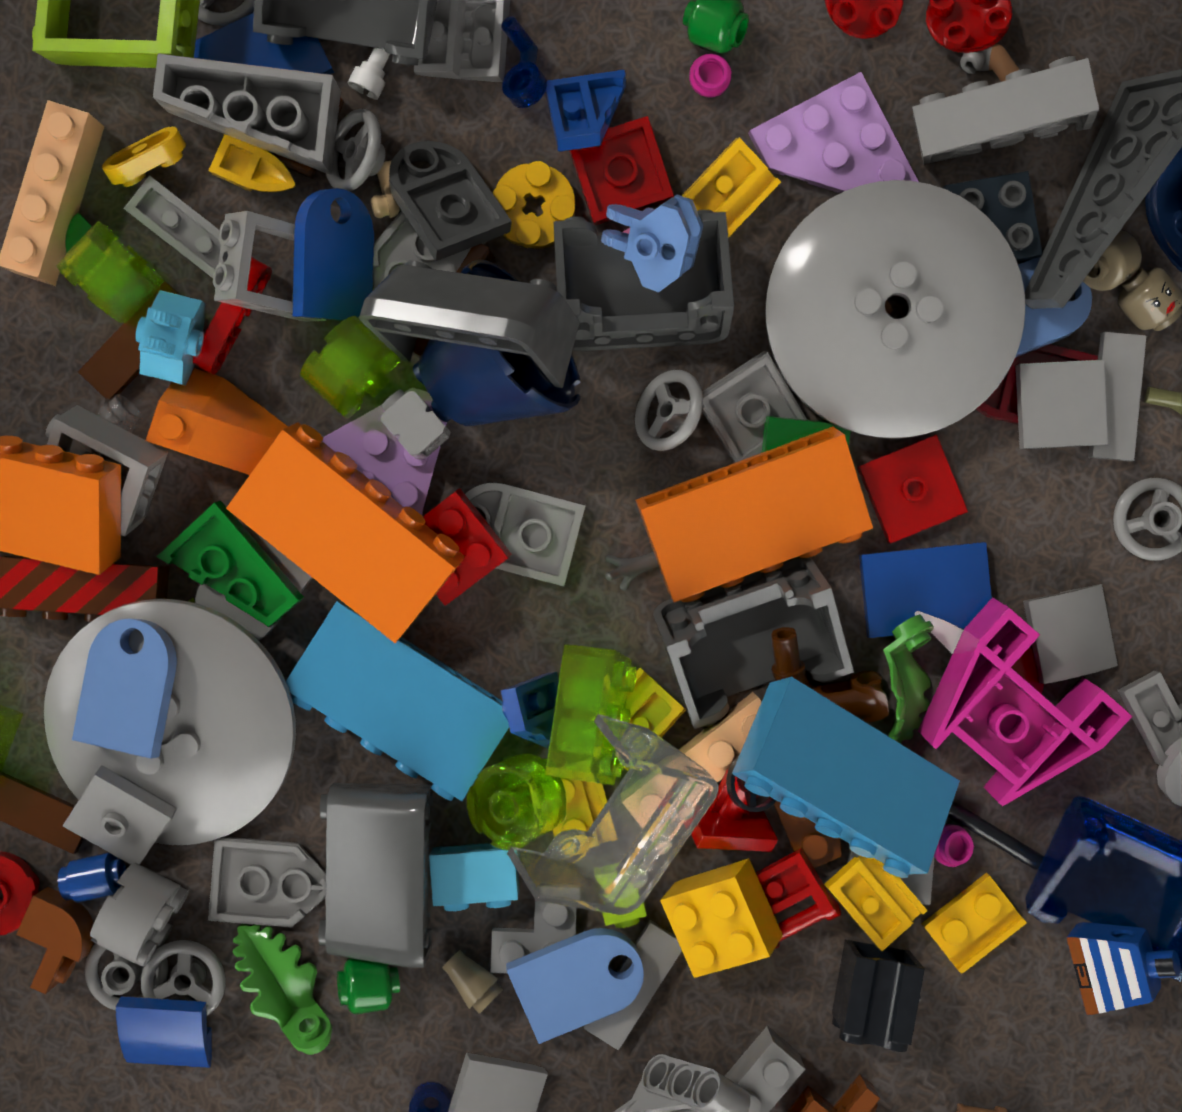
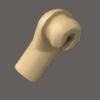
(384, 204)

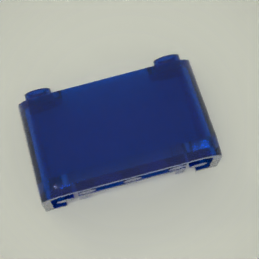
(1111, 874)

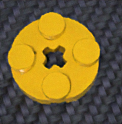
(541, 182)

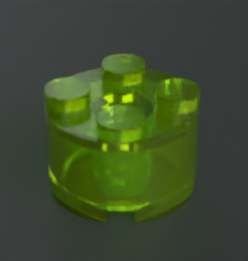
(110, 273)
(349, 366)
(516, 801)

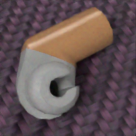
(991, 59)

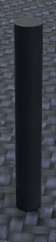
(995, 836)

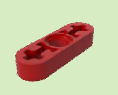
(224, 326)

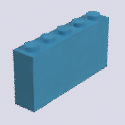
(399, 702)
(846, 778)

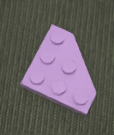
(834, 140)
(384, 458)

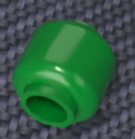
(716, 24)
(367, 985)

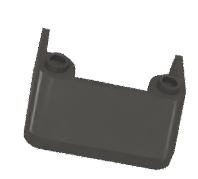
(474, 313)

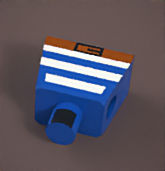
(1118, 966)

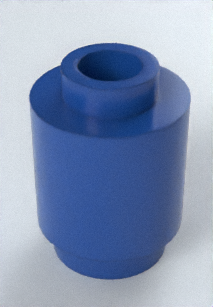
(90, 877)

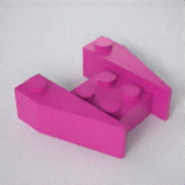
(1007, 717)

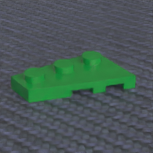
(228, 559)

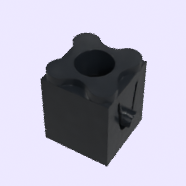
(877, 995)

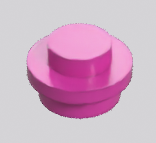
(710, 75)
(954, 846)

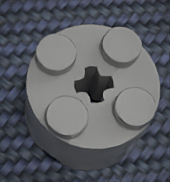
(138, 914)

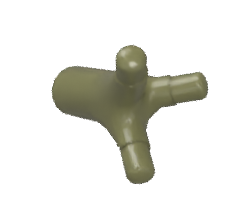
(1164, 398)

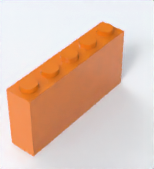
(59, 506)
(755, 514)
(345, 530)

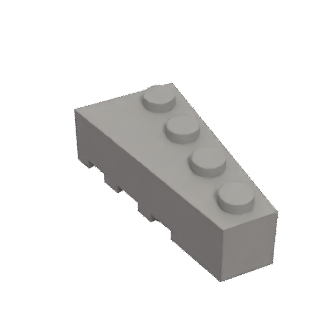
(260, 105)
(1006, 110)

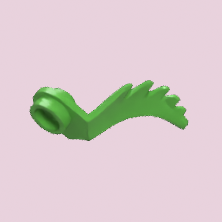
(907, 676)
(282, 987)

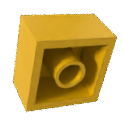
(721, 918)

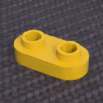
(133, 162)

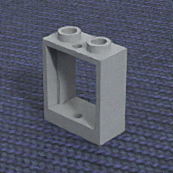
(232, 272)
(141, 457)

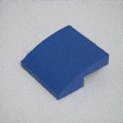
(164, 1031)

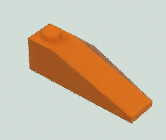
(214, 423)

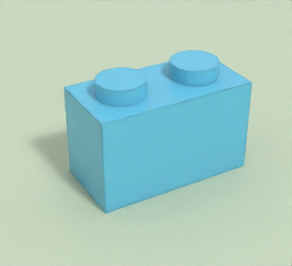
(471, 876)

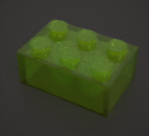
(589, 685)

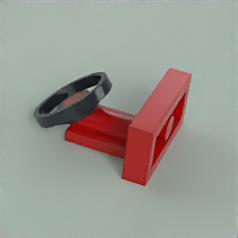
(735, 820)

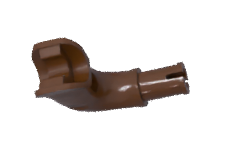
(859, 695)

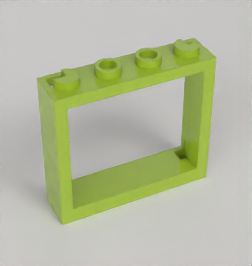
(174, 37)

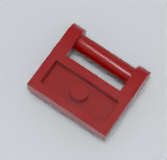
(792, 881)

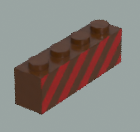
(63, 590)

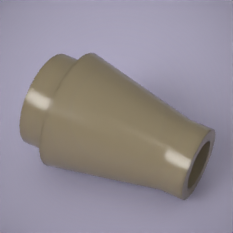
(472, 981)

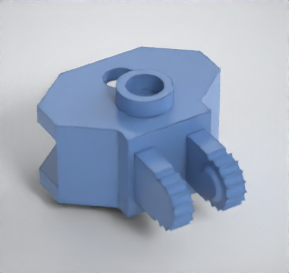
(659, 241)

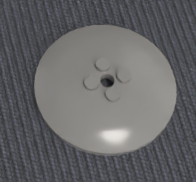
(883, 371)
(225, 716)

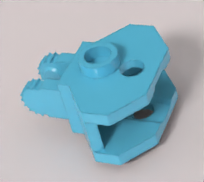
(171, 337)

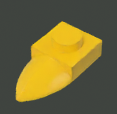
(250, 167)

